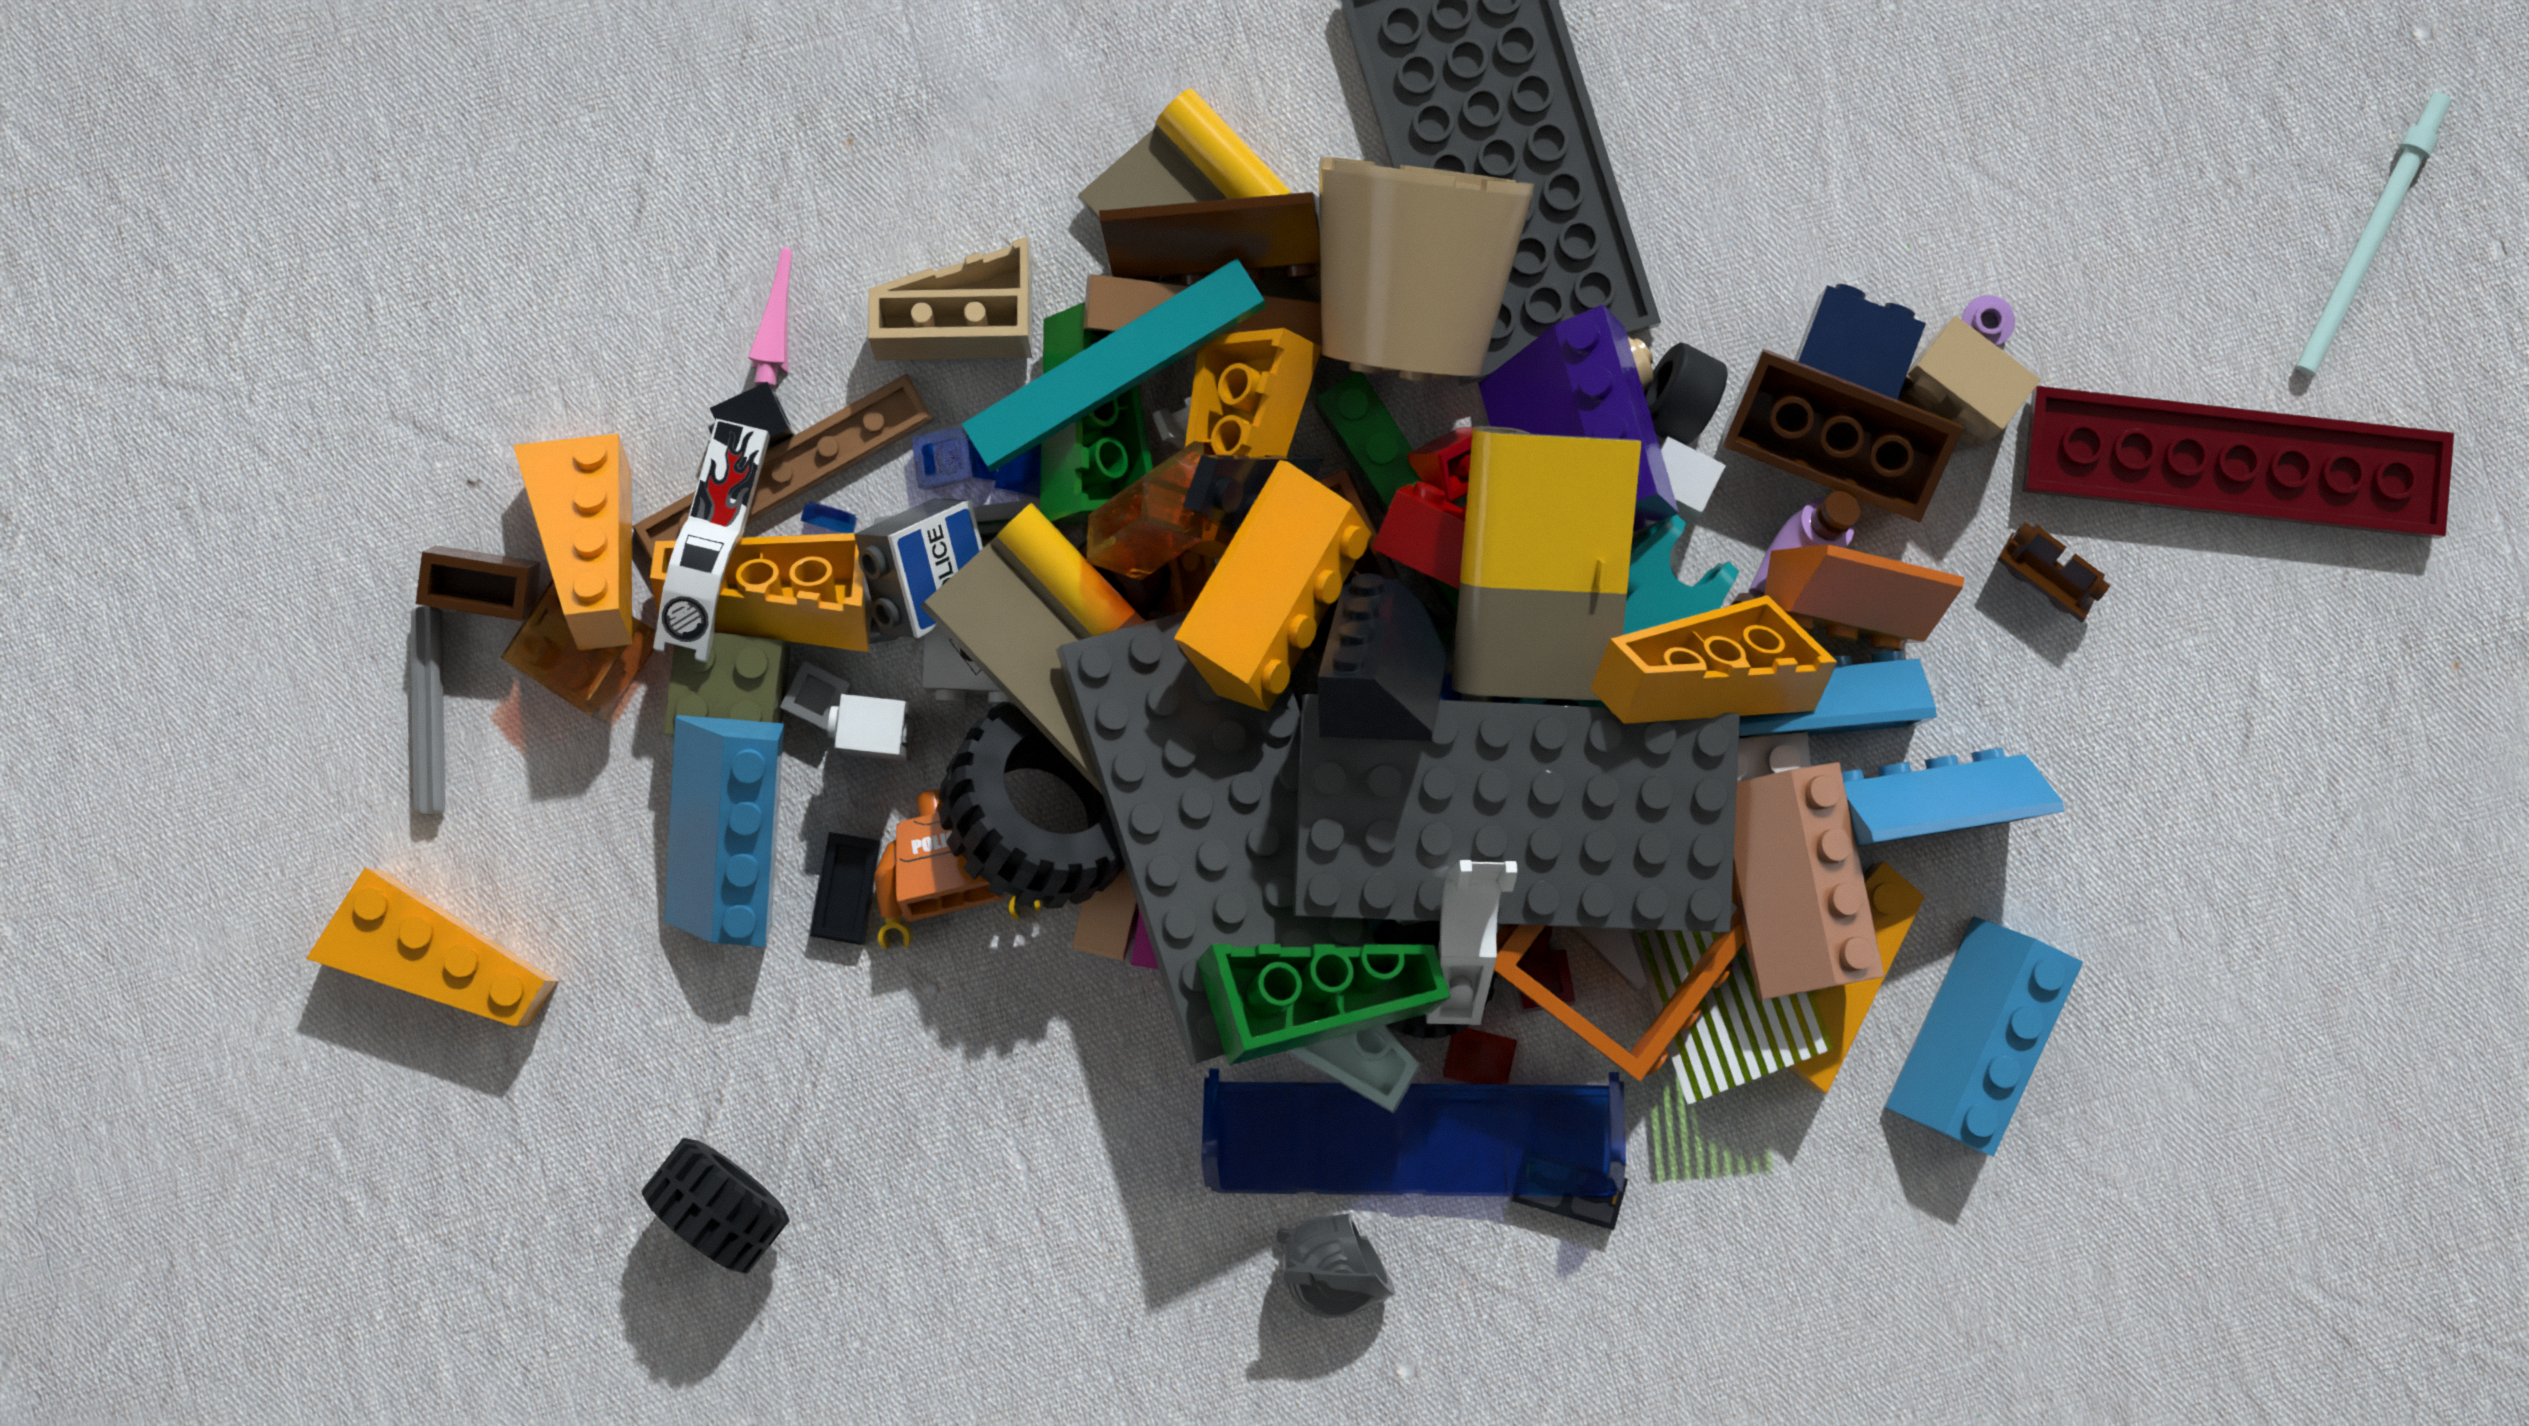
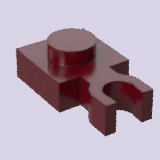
(1548, 969)

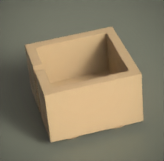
(1968, 382)

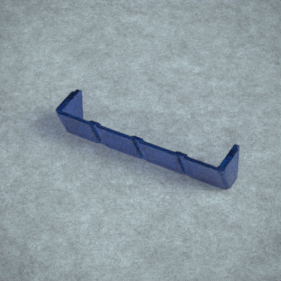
(1433, 1144)

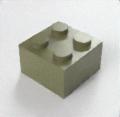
(738, 682)

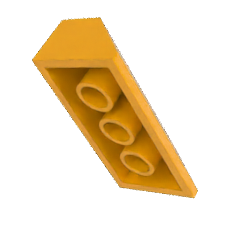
(1272, 587)

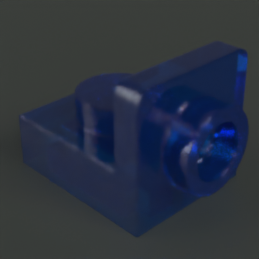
(948, 459)

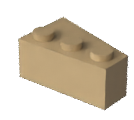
(957, 311)

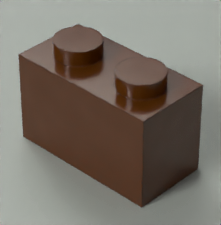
(477, 582)

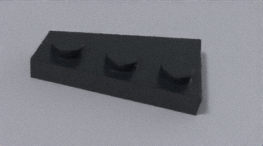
(1229, 485)

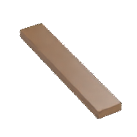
(1118, 301)
(812, 456)

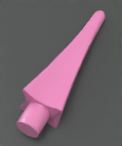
(771, 342)

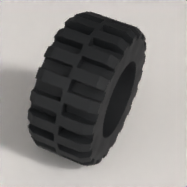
(1003, 843)

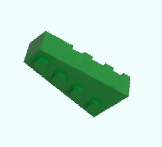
(1098, 452)
(1299, 996)

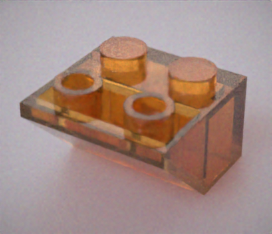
(1146, 520)
(585, 678)

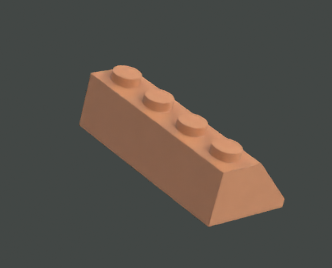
(1801, 884)

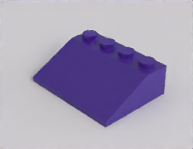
(1584, 384)

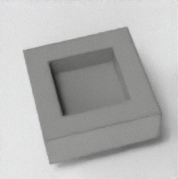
(814, 694)

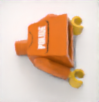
(923, 876)

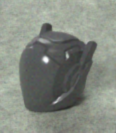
(1333, 1267)

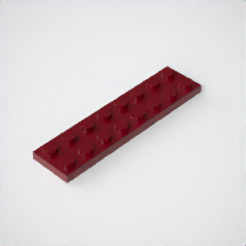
(2238, 462)

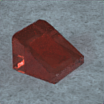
(1479, 1057)

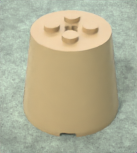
(1414, 265)

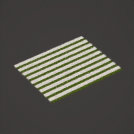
(1734, 1032)

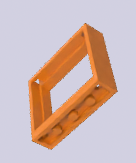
(1675, 1016)

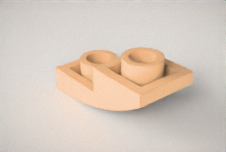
(1108, 920)

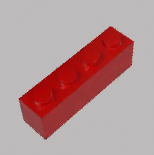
(1424, 532)

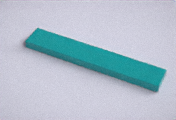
(1114, 365)

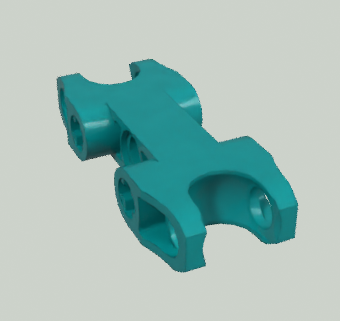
(1656, 593)

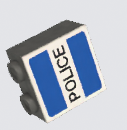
(912, 558)

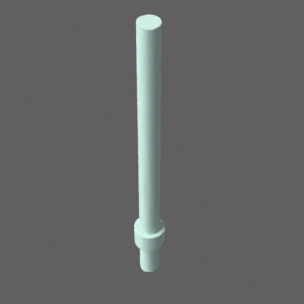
(2416, 146)

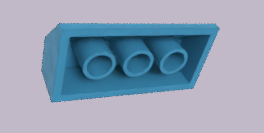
(1857, 698)
(1946, 796)
(723, 828)
(1983, 1035)

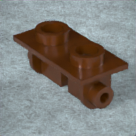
(2032, 558)

